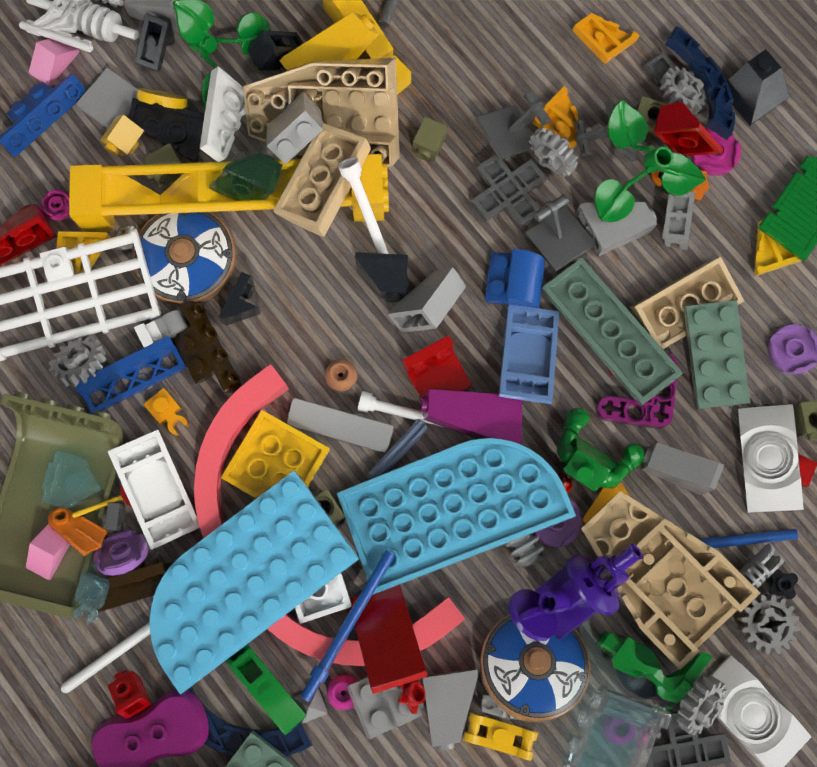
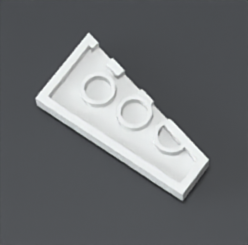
(222, 114)

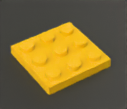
(271, 454)

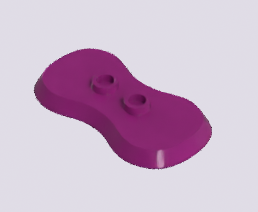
(168, 728)

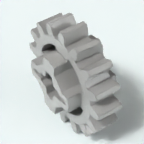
(684, 88)
(553, 152)
(77, 361)
(773, 632)
(701, 705)

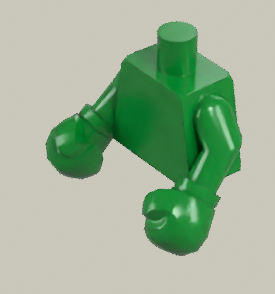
(587, 462)

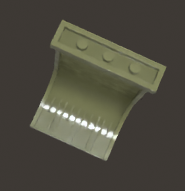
(40, 432)

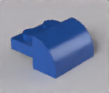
(515, 278)

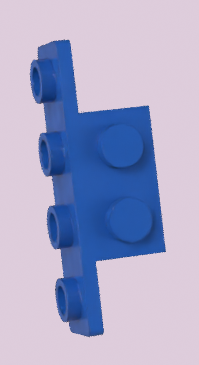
(39, 111)

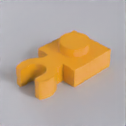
(164, 409)

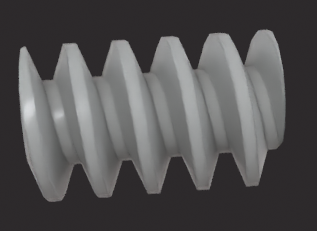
(526, 551)

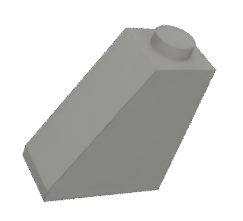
(160, 8)
(616, 234)
(428, 302)
(682, 468)
(448, 705)

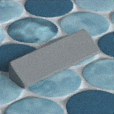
(340, 425)

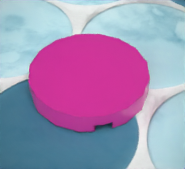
(719, 163)

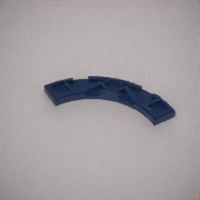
(719, 96)
(229, 737)

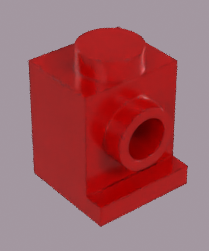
(134, 696)

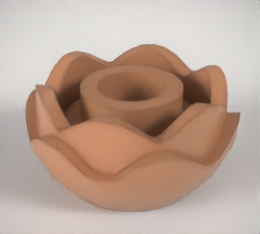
(341, 383)

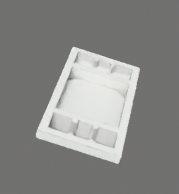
(770, 459)
(154, 489)
(757, 717)

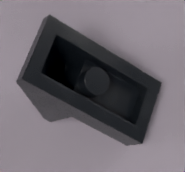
(154, 39)
(236, 307)

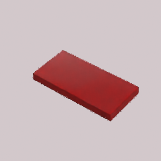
(388, 641)

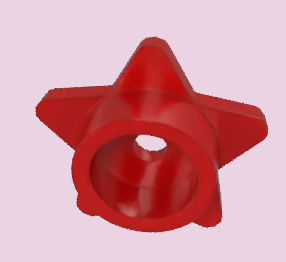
(412, 695)

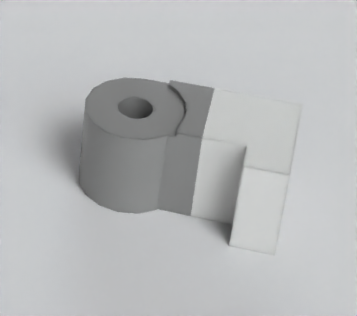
(168, 325)

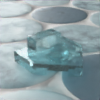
(68, 481)

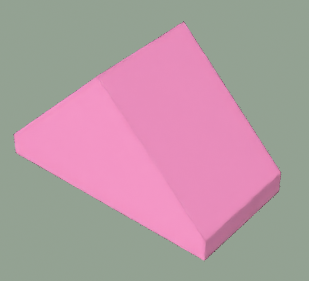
(50, 60)
(46, 552)

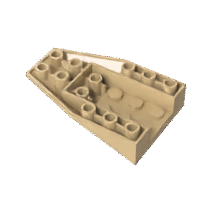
(350, 94)

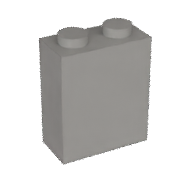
(294, 128)

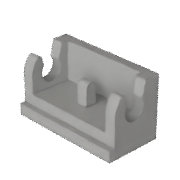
(678, 220)

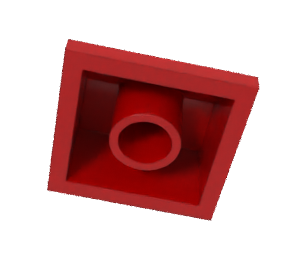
(684, 131)

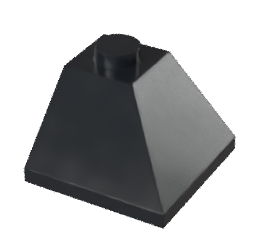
(758, 87)
(384, 274)

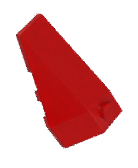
(24, 233)

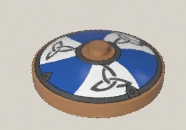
(187, 256)
(531, 676)

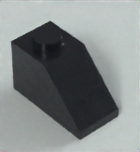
(271, 47)

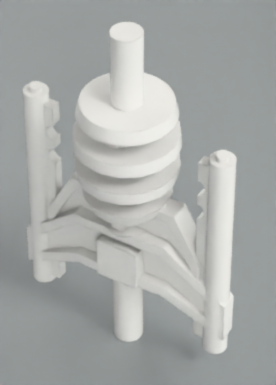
(69, 15)

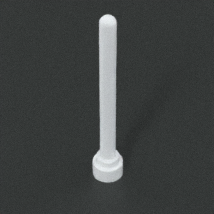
(351, 171)
(369, 403)
(106, 659)

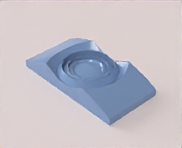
(529, 354)

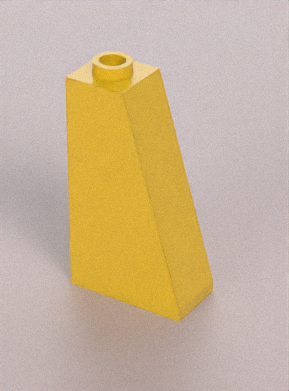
(341, 8)
(341, 41)

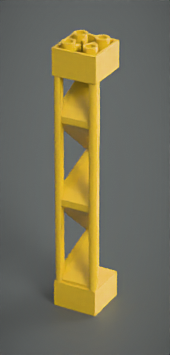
(106, 191)

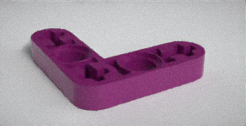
(647, 410)

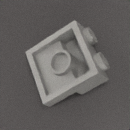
(380, 710)

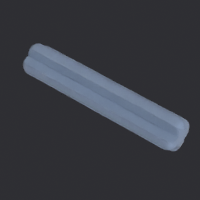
(399, 449)

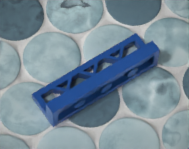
(126, 367)

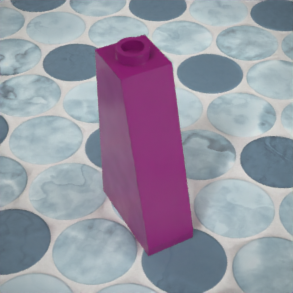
(474, 414)

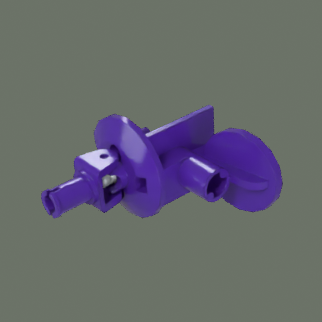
(572, 595)

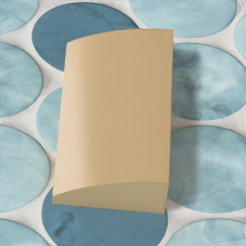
(317, 184)
(663, 310)

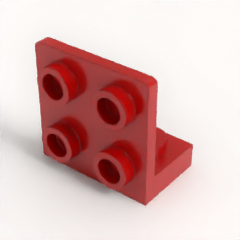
(436, 368)

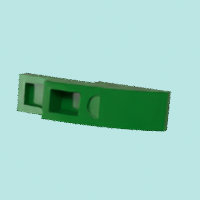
(266, 689)

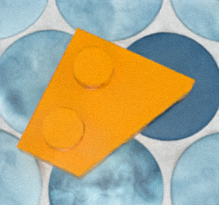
(603, 37)

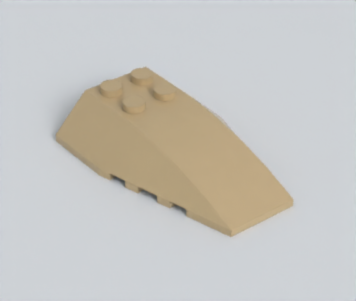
(680, 584)

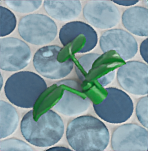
(197, 17)
(679, 174)

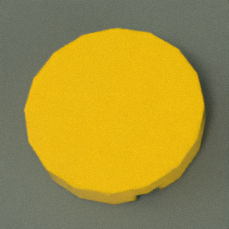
(163, 98)

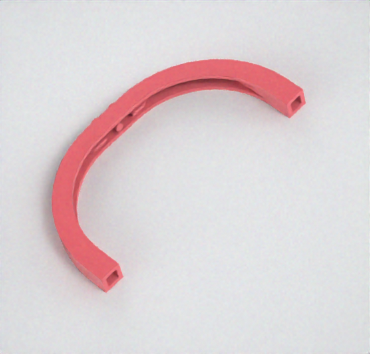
(219, 439)

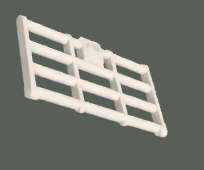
(60, 275)

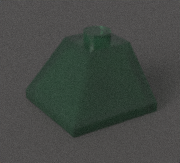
(248, 178)

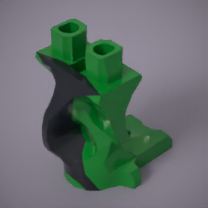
(641, 673)

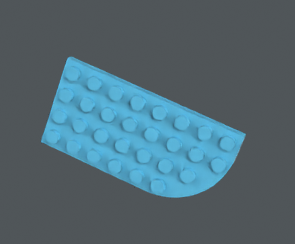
(452, 507)
(244, 580)

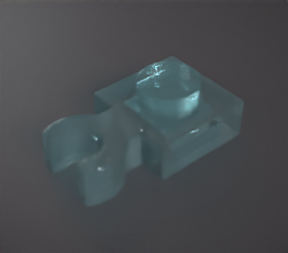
(92, 595)

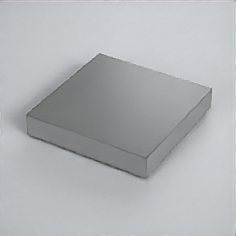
(107, 98)

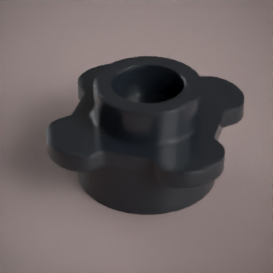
(776, 587)

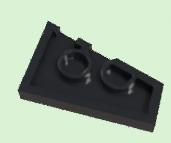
(169, 125)

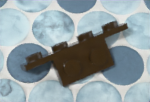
(203, 350)
(135, 584)

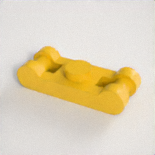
(500, 736)

